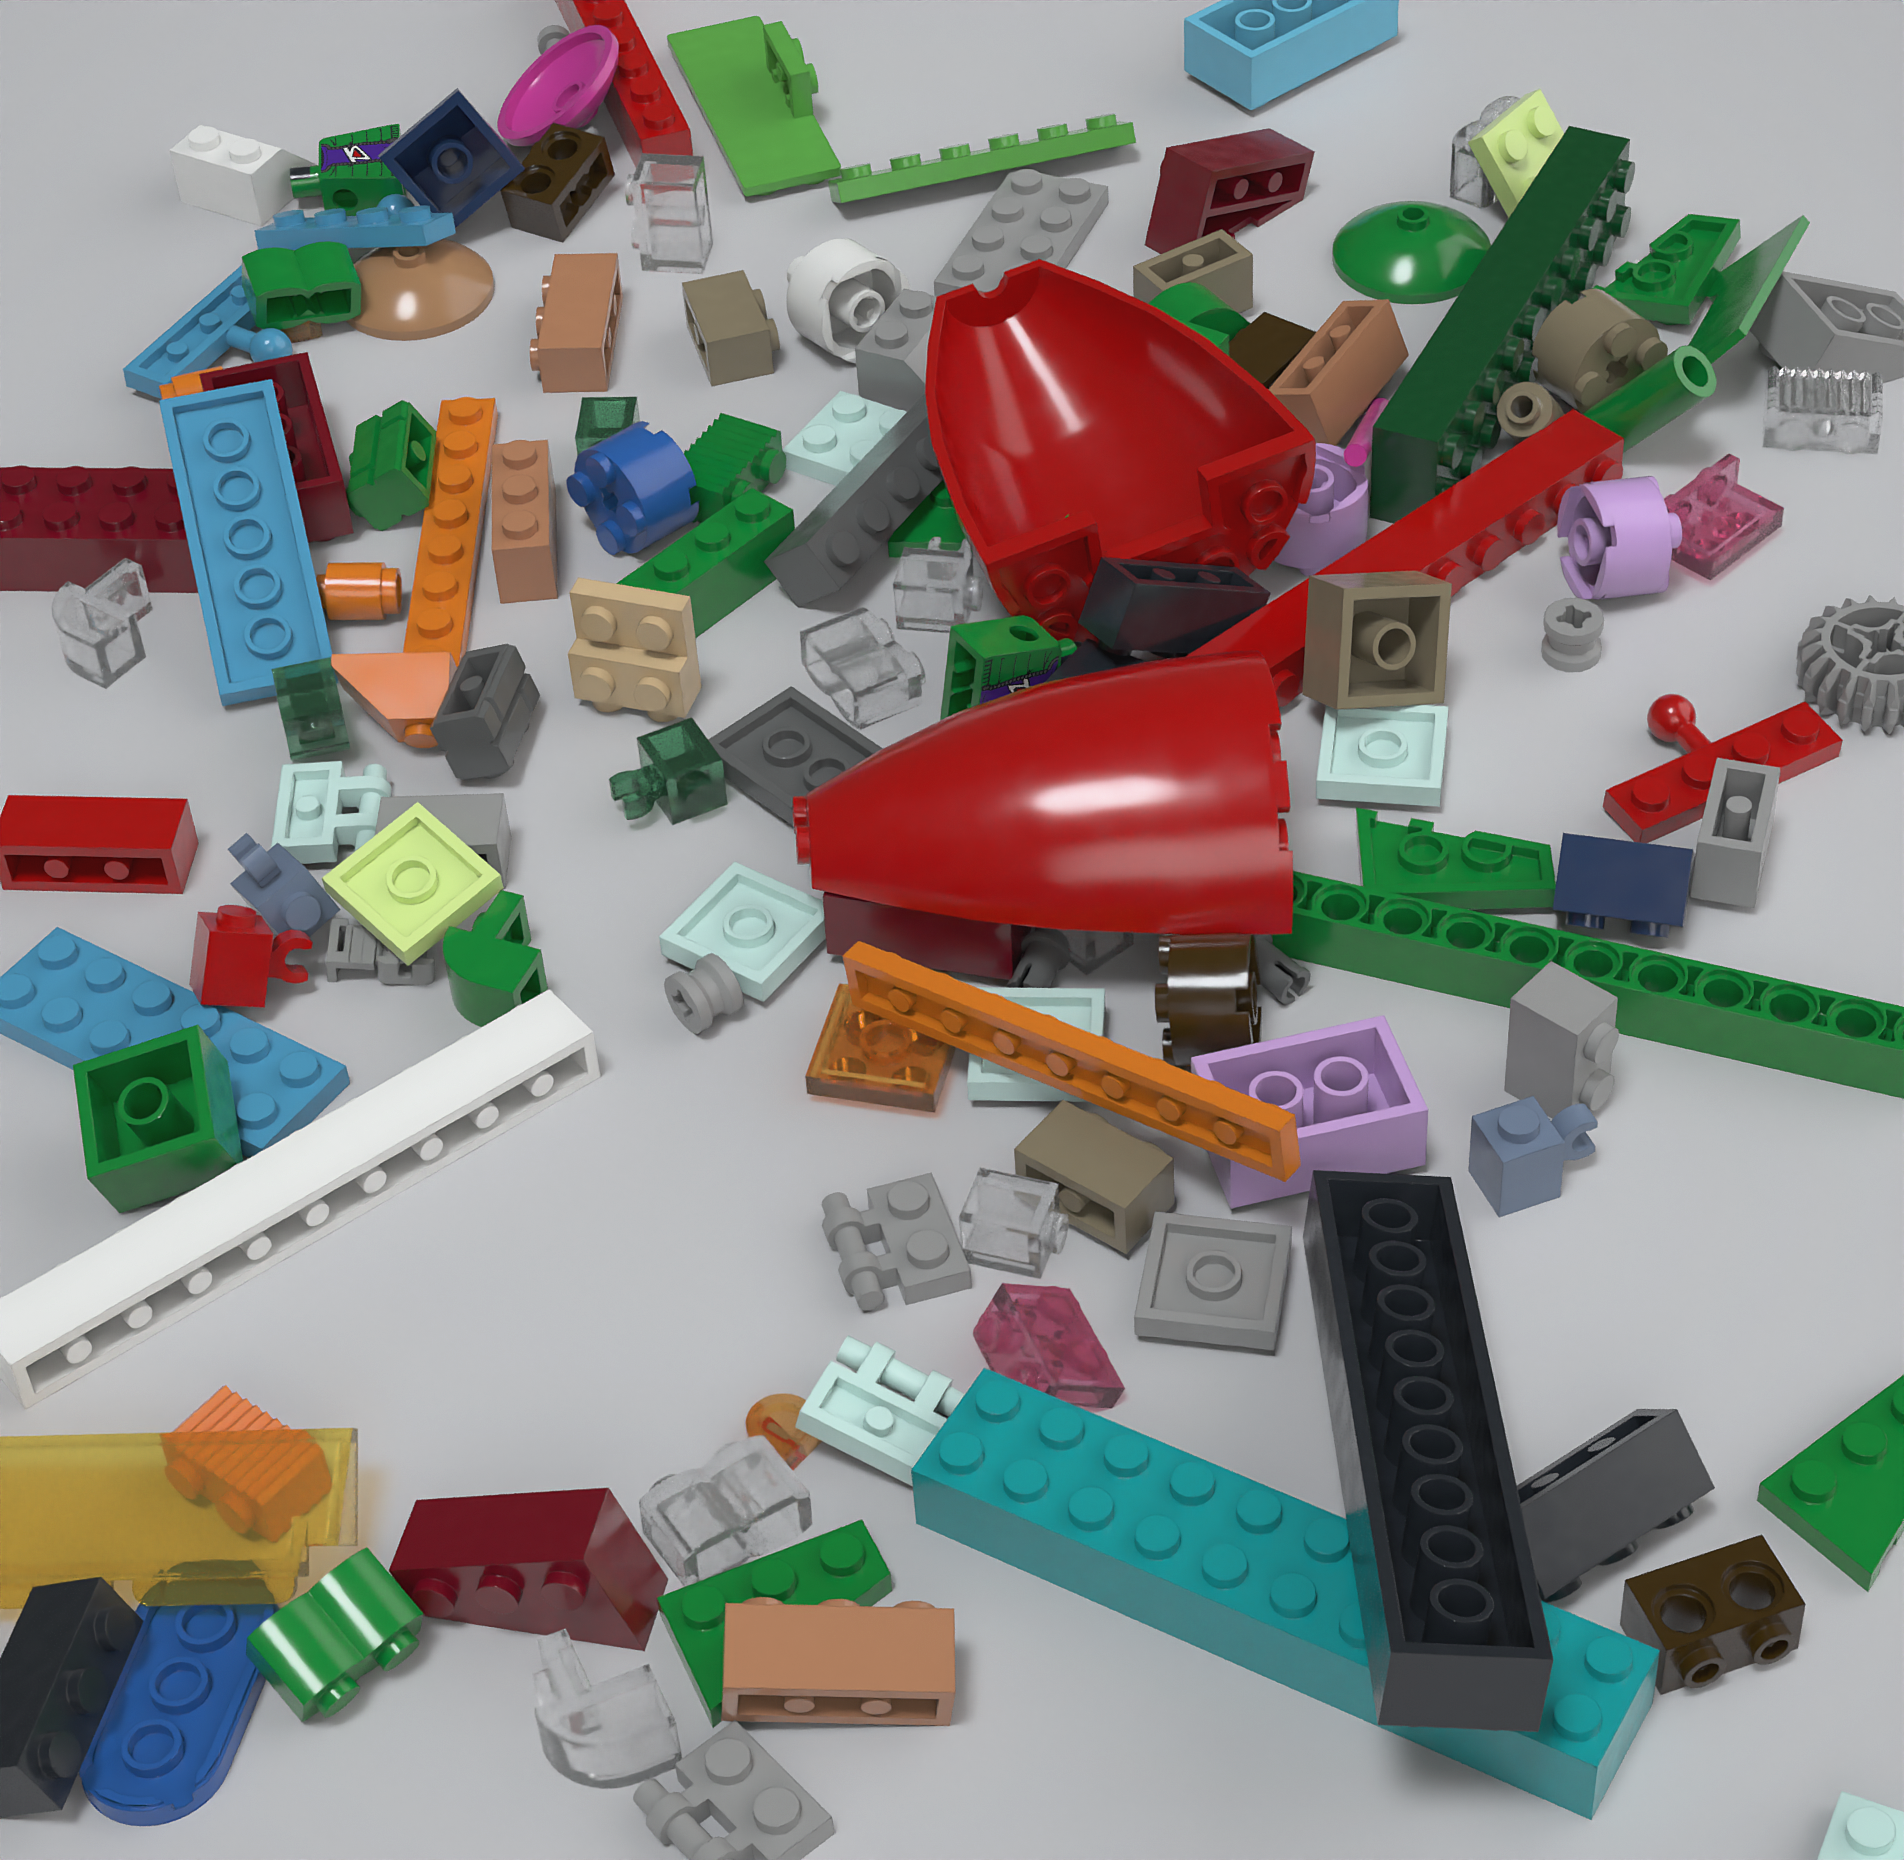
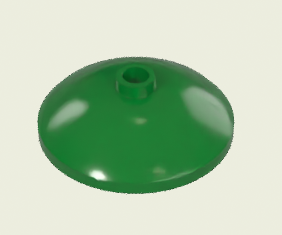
(1409, 252)

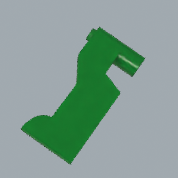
(1687, 373)

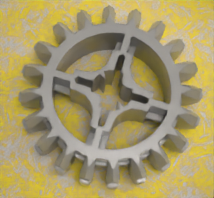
(1855, 663)

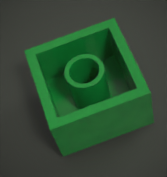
(157, 1118)

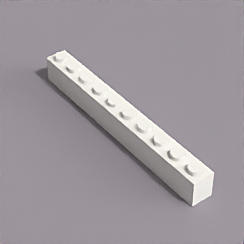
(290, 1196)

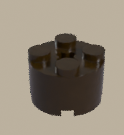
(1207, 994)

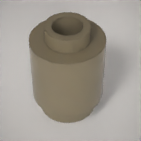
(1526, 410)

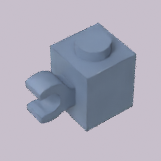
(280, 888)
(1521, 1153)

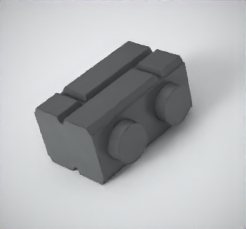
(485, 712)

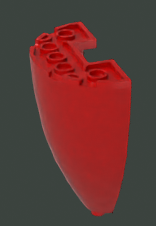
(1108, 413)
(1076, 807)

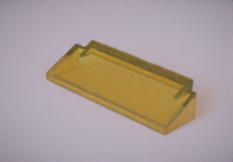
(175, 1511)

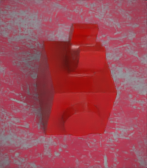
(238, 954)

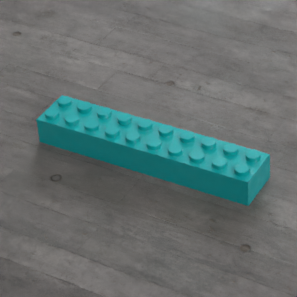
(1242, 1576)

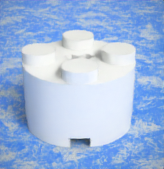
(840, 294)

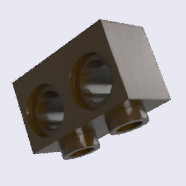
(558, 183)
(1710, 1603)

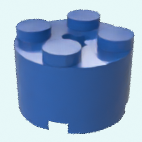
(634, 488)

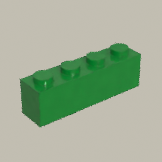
(720, 558)

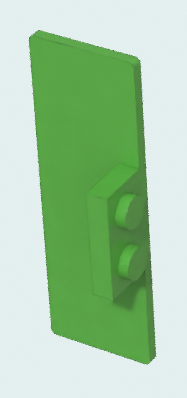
(757, 102)

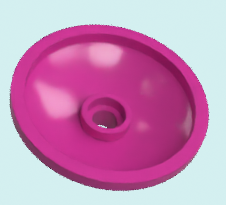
(561, 86)

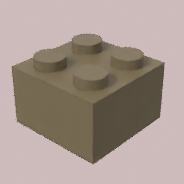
(1376, 639)

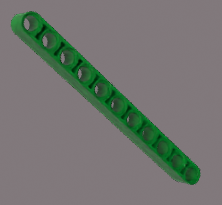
(1658, 993)

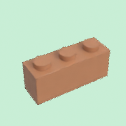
(578, 323)
(1342, 368)
(524, 521)
(838, 1663)

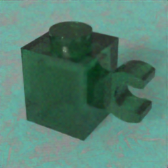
(676, 771)

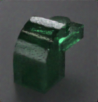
(310, 709)

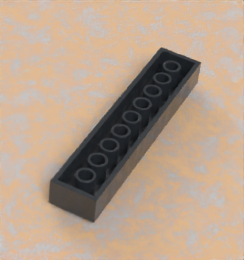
(1423, 1458)

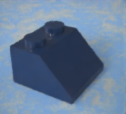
(452, 159)
(1623, 882)

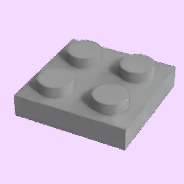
(1213, 1280)

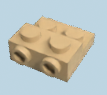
(633, 649)

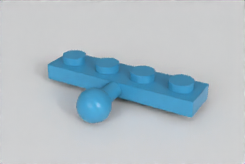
(390, 224)
(203, 336)

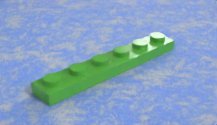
(959, 163)

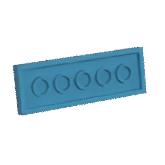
(245, 536)
(87, 1002)

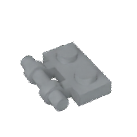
(917, 1239)
(745, 1793)

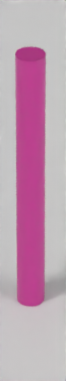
(1361, 441)

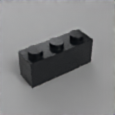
(1166, 605)
(1608, 1495)
(57, 1687)

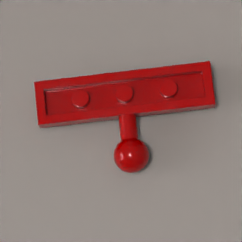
(1679, 789)

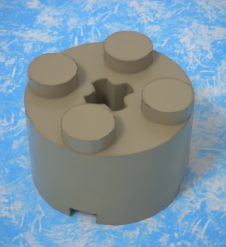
(1593, 348)

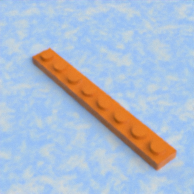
(452, 528)
(1075, 1061)

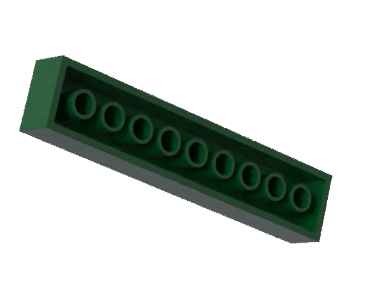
(1484, 345)

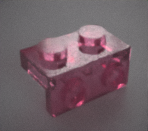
(1720, 519)
(1047, 1344)

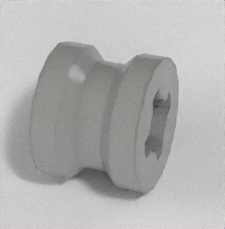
(1572, 635)
(703, 993)

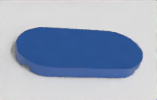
(175, 1713)

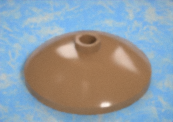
(421, 290)

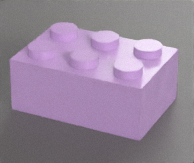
(1348, 1098)

